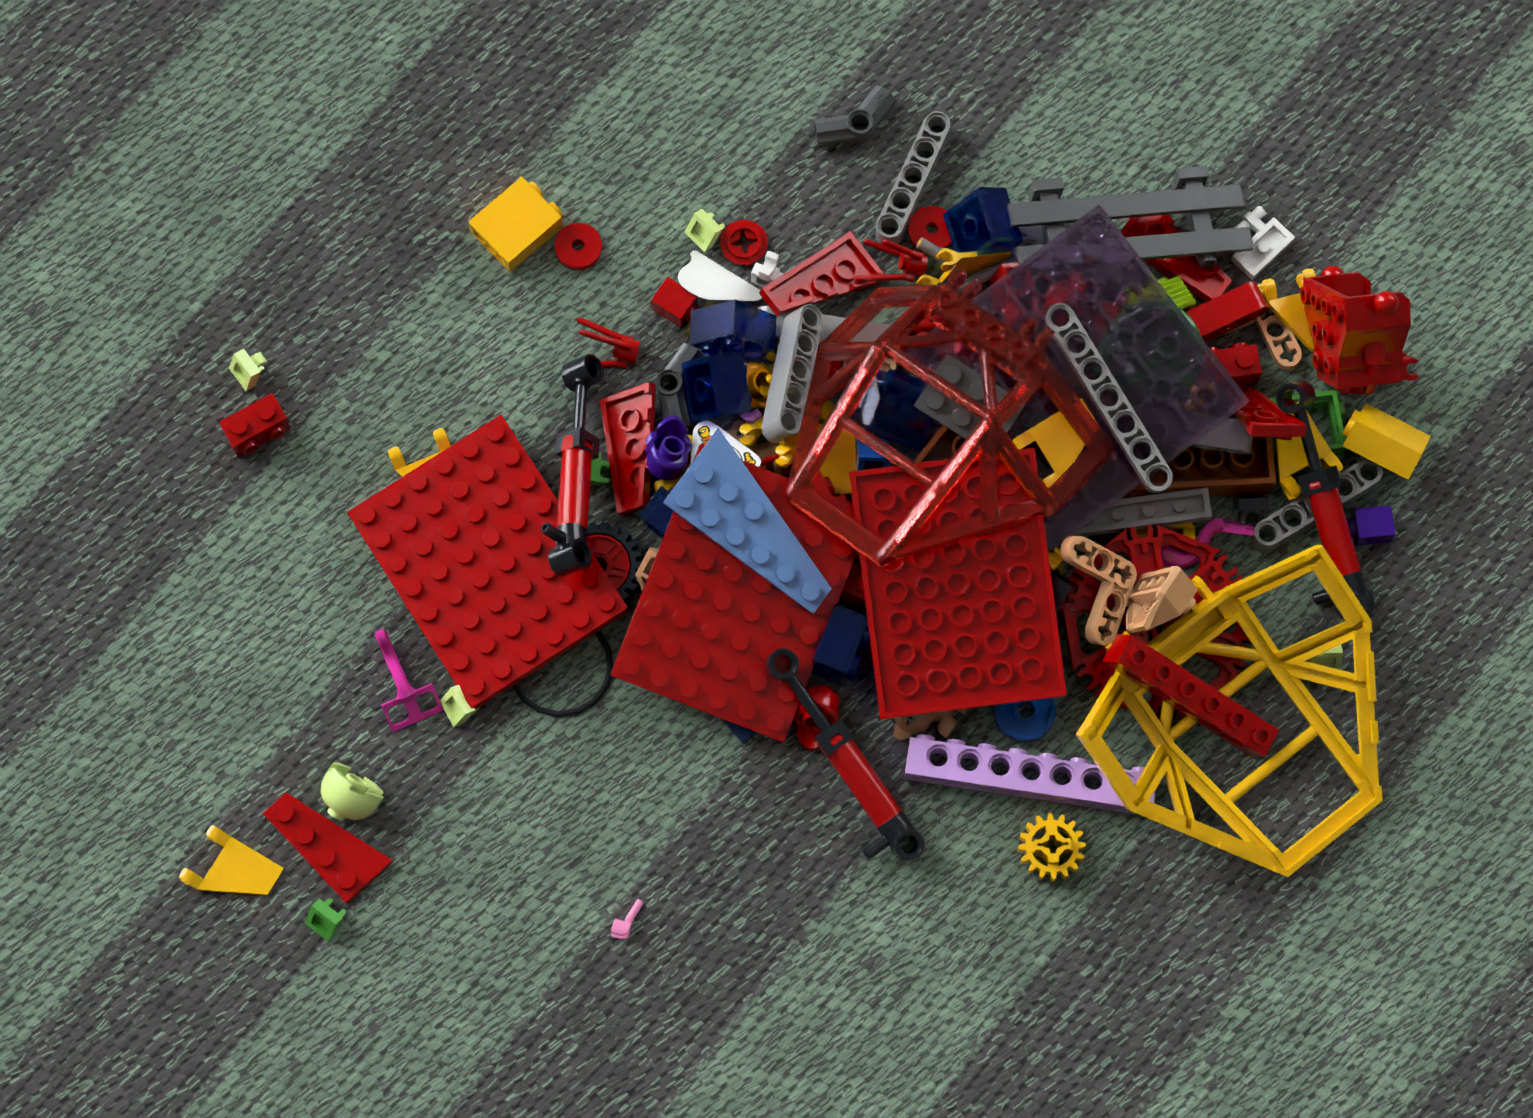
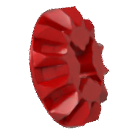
(752, 232)

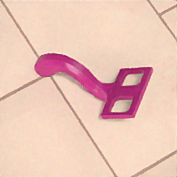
(1174, 557)
(405, 692)

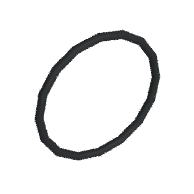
(594, 700)

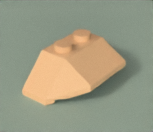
(1159, 598)

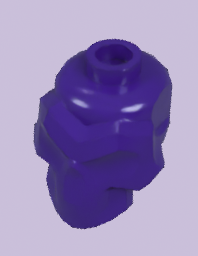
(668, 449)

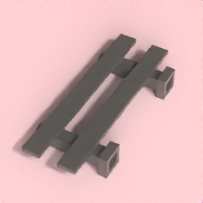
(1187, 197)

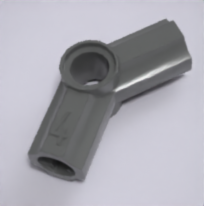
(870, 113)
(674, 401)

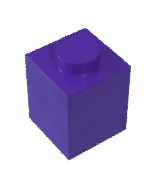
(1372, 525)

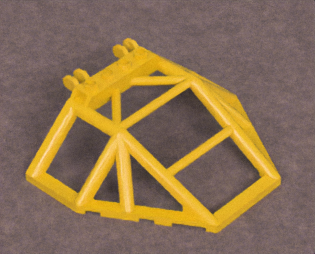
(1192, 635)

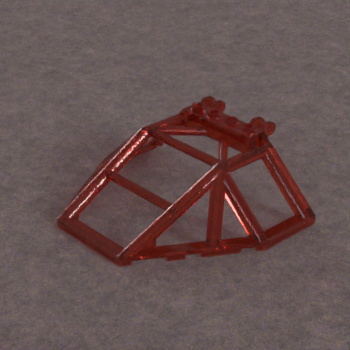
(995, 345)

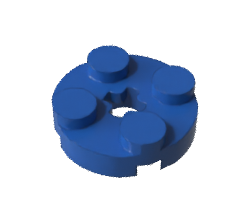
(1027, 729)

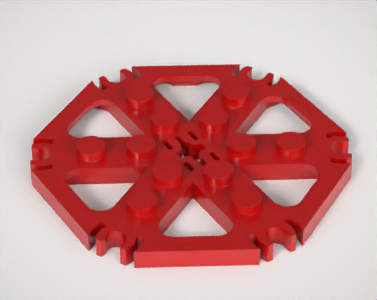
(1147, 557)

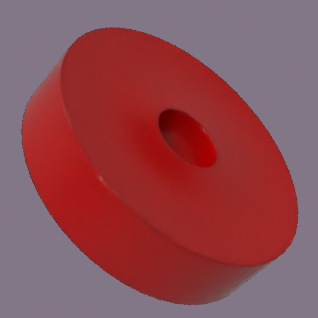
(928, 217)
(578, 259)

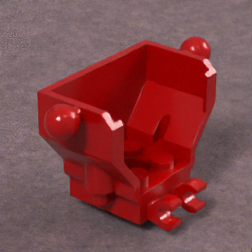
(1356, 332)

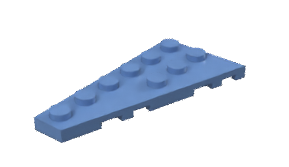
(735, 513)

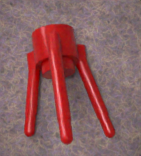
(910, 261)
(624, 349)

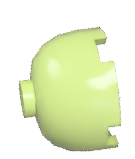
(349, 794)

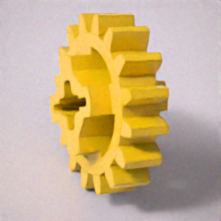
(1065, 847)

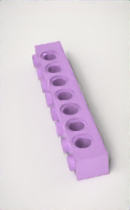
(1013, 783)

